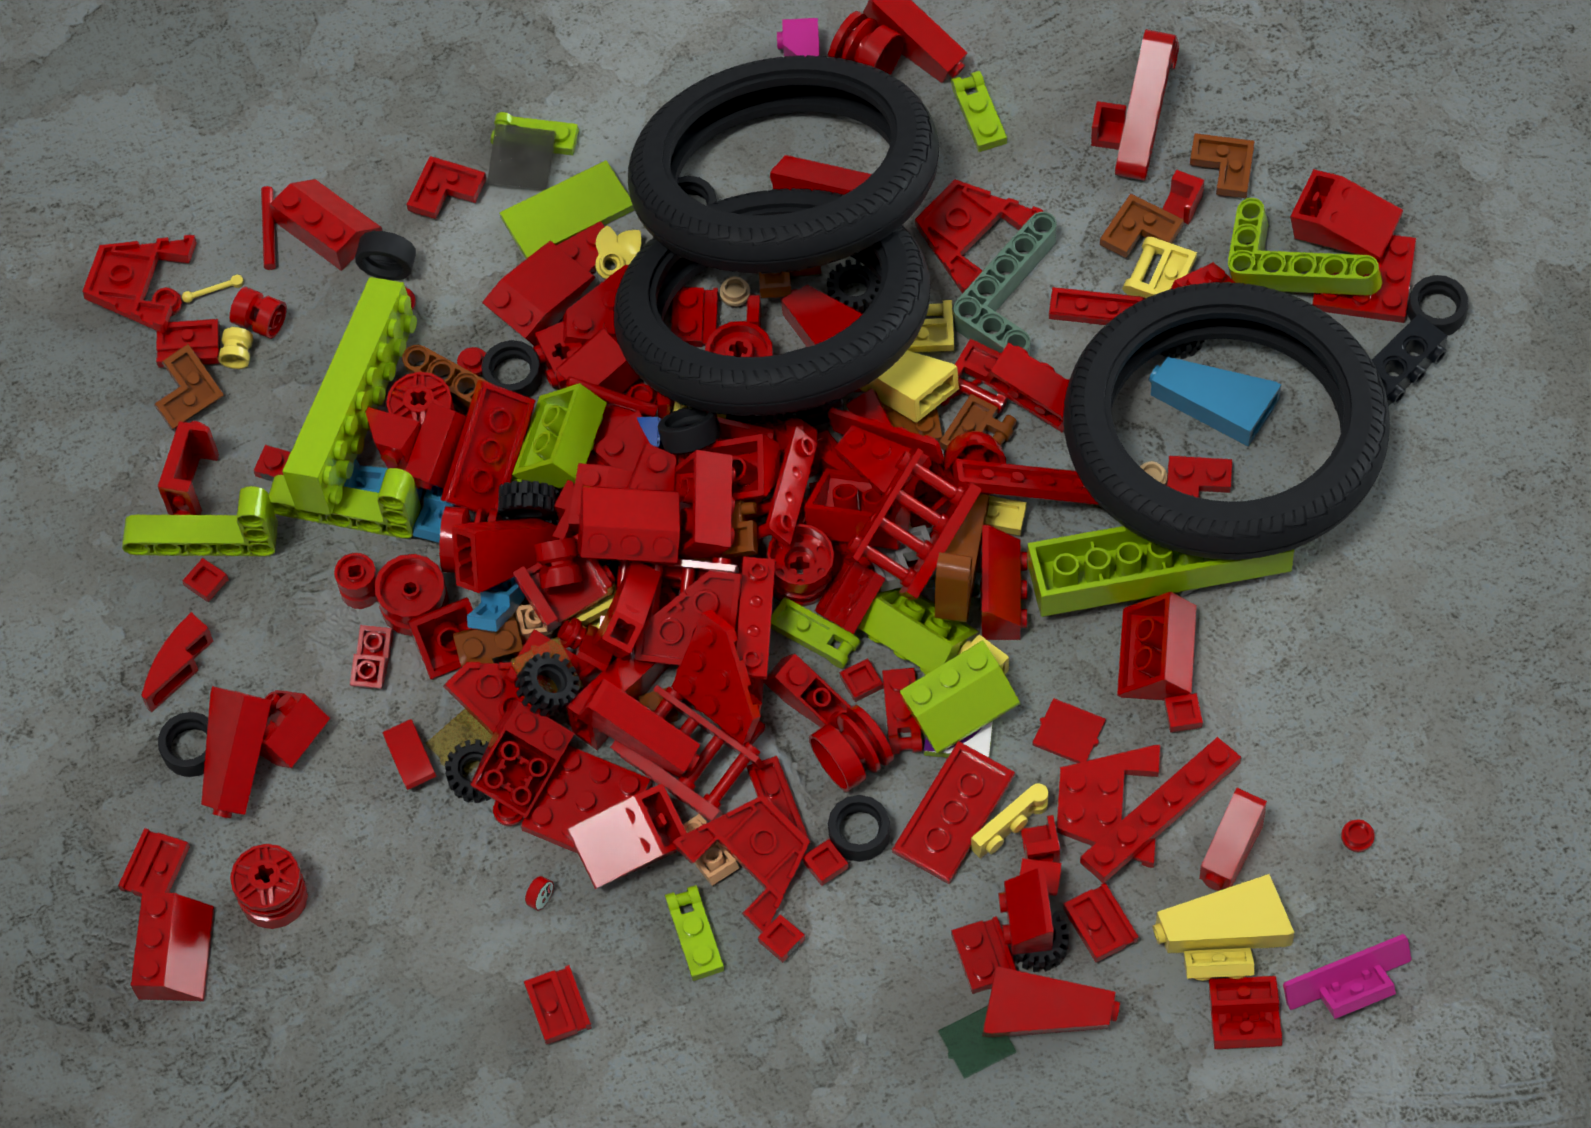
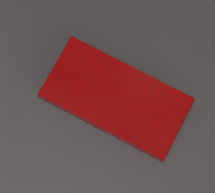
(487, 447)
(953, 812)

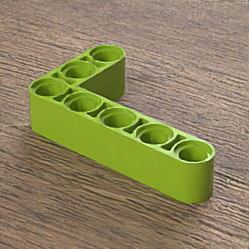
(1291, 264)
(384, 513)
(245, 534)

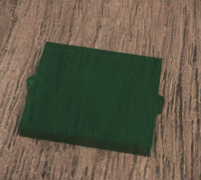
(968, 1046)

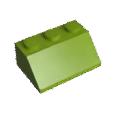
(560, 435)
(914, 631)
(959, 697)

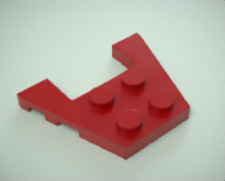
(960, 219)
(124, 273)
(1093, 795)
(762, 843)

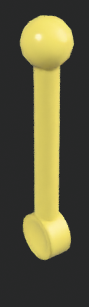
(236, 281)

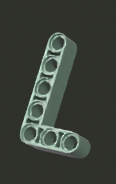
(1001, 286)

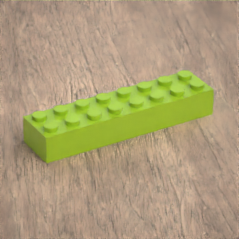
(354, 381)
(1123, 567)

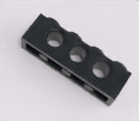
(1417, 337)

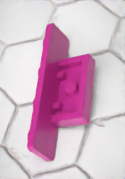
(1351, 980)

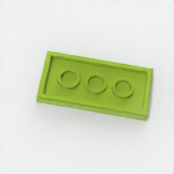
(567, 209)

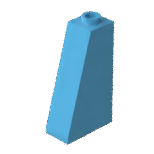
(1216, 397)

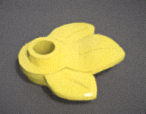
(617, 248)

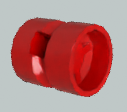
(258, 312)
(558, 563)
(356, 580)

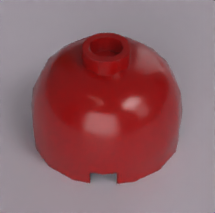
(972, 446)

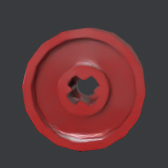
(740, 340)
(409, 589)

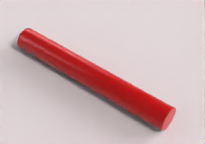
(268, 228)
(616, 397)

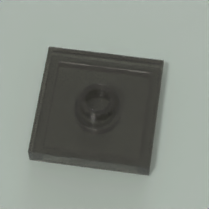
(521, 157)

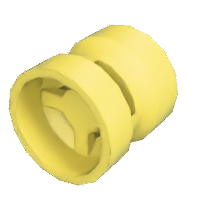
(235, 349)

